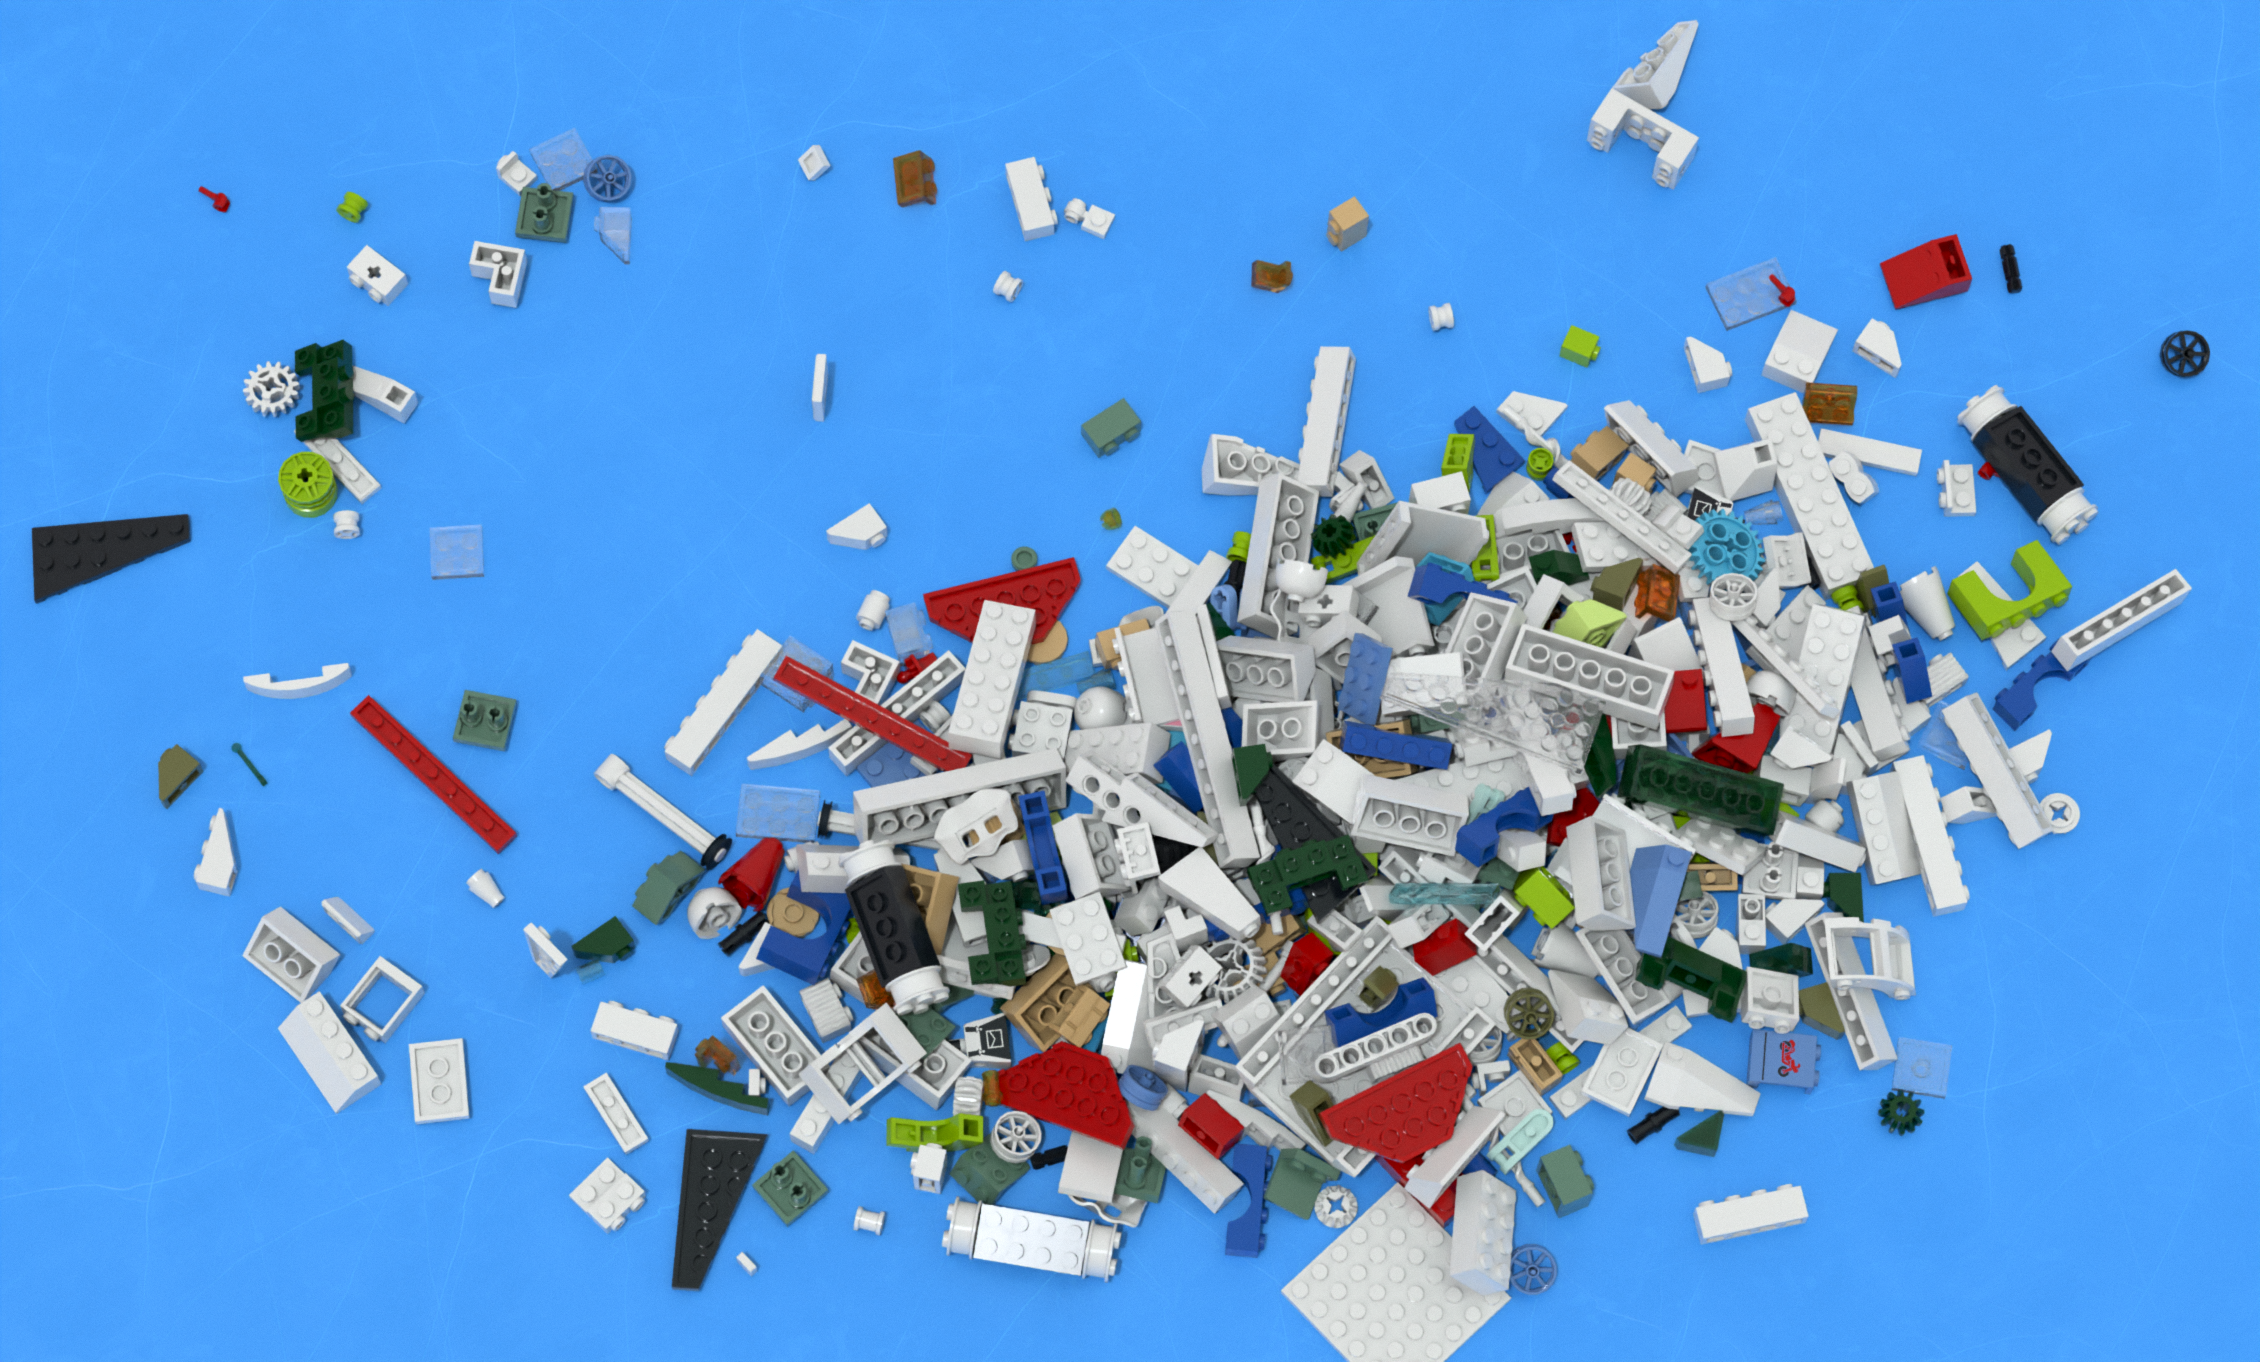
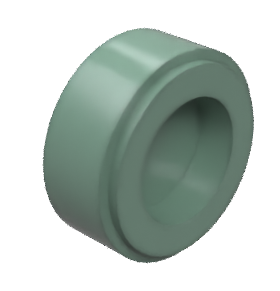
(1023, 558)

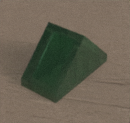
(1703, 1137)

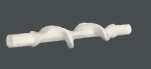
(1534, 438)
(1266, 852)
(1525, 1183)

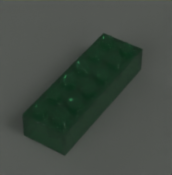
(1700, 790)

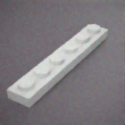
(1622, 517)
(1788, 668)
(1665, 1028)

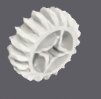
(1236, 949)

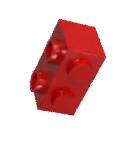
(1444, 947)
(1305, 963)
(1211, 1126)

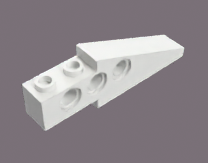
(1136, 793)

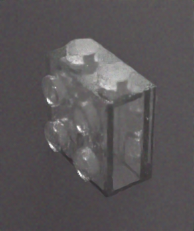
(805, 656)

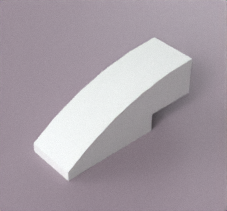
(1826, 781)

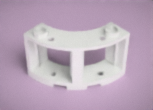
(1545, 598)
(1889, 954)
(896, 1037)

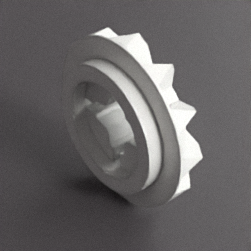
(2071, 813)
(1338, 1218)

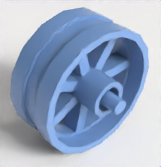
(607, 178)
(1142, 1087)
(1532, 1270)

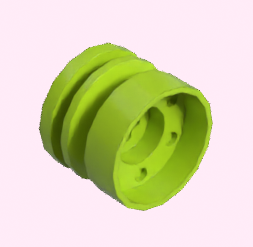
(311, 497)

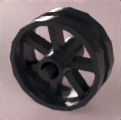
(2185, 353)

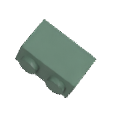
(1111, 428)

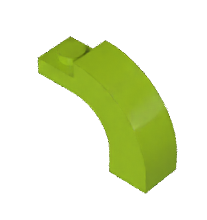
(952, 1134)

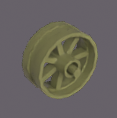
(1528, 1013)

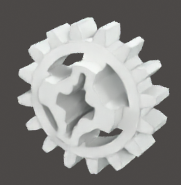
(275, 398)

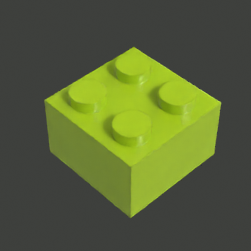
(1544, 895)

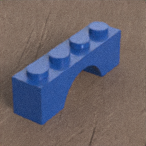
(1433, 586)
(2018, 702)
(1400, 747)
(1480, 838)
(1043, 847)
(1410, 1000)
(1244, 1233)

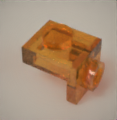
(1271, 276)

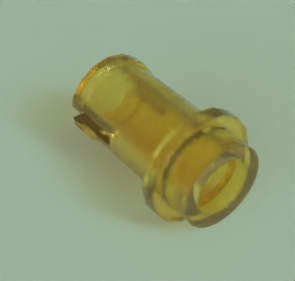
(992, 1094)

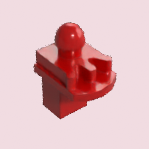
(914, 667)

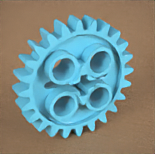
(1724, 547)

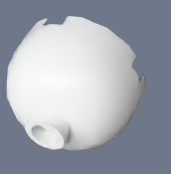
(1299, 579)
(1772, 690)
(1099, 708)
(711, 911)

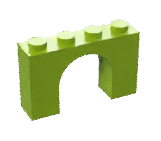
(1993, 615)

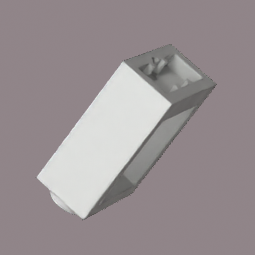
(397, 977)

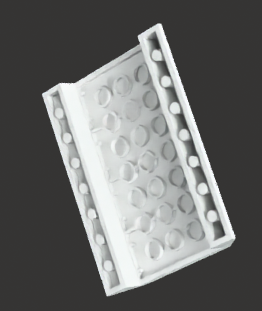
(1335, 987)

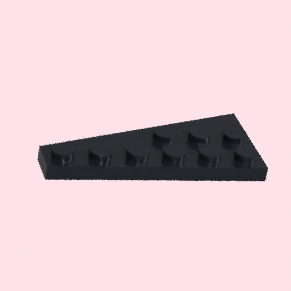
(93, 550)
(1296, 821)
(712, 1184)

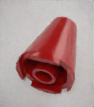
(754, 874)

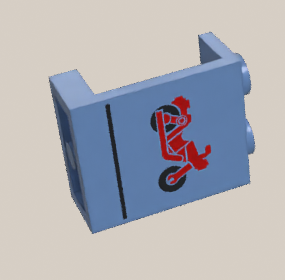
(1783, 1059)

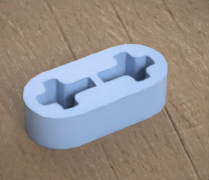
(1228, 607)

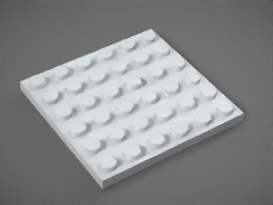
(1388, 1288)

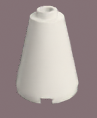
(1928, 605)
(1562, 951)

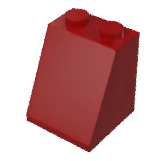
(1740, 751)

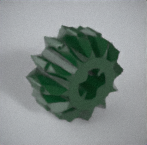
(1333, 536)
(1901, 1123)

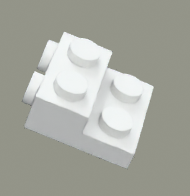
(1475, 749)
(1438, 867)
(1770, 1000)
(608, 1196)

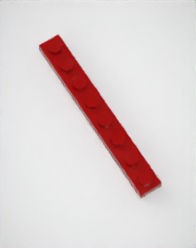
(869, 716)
(433, 774)

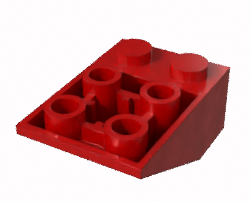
(1927, 272)

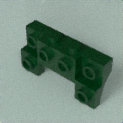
(330, 391)
(1305, 866)
(1001, 920)
(1696, 972)

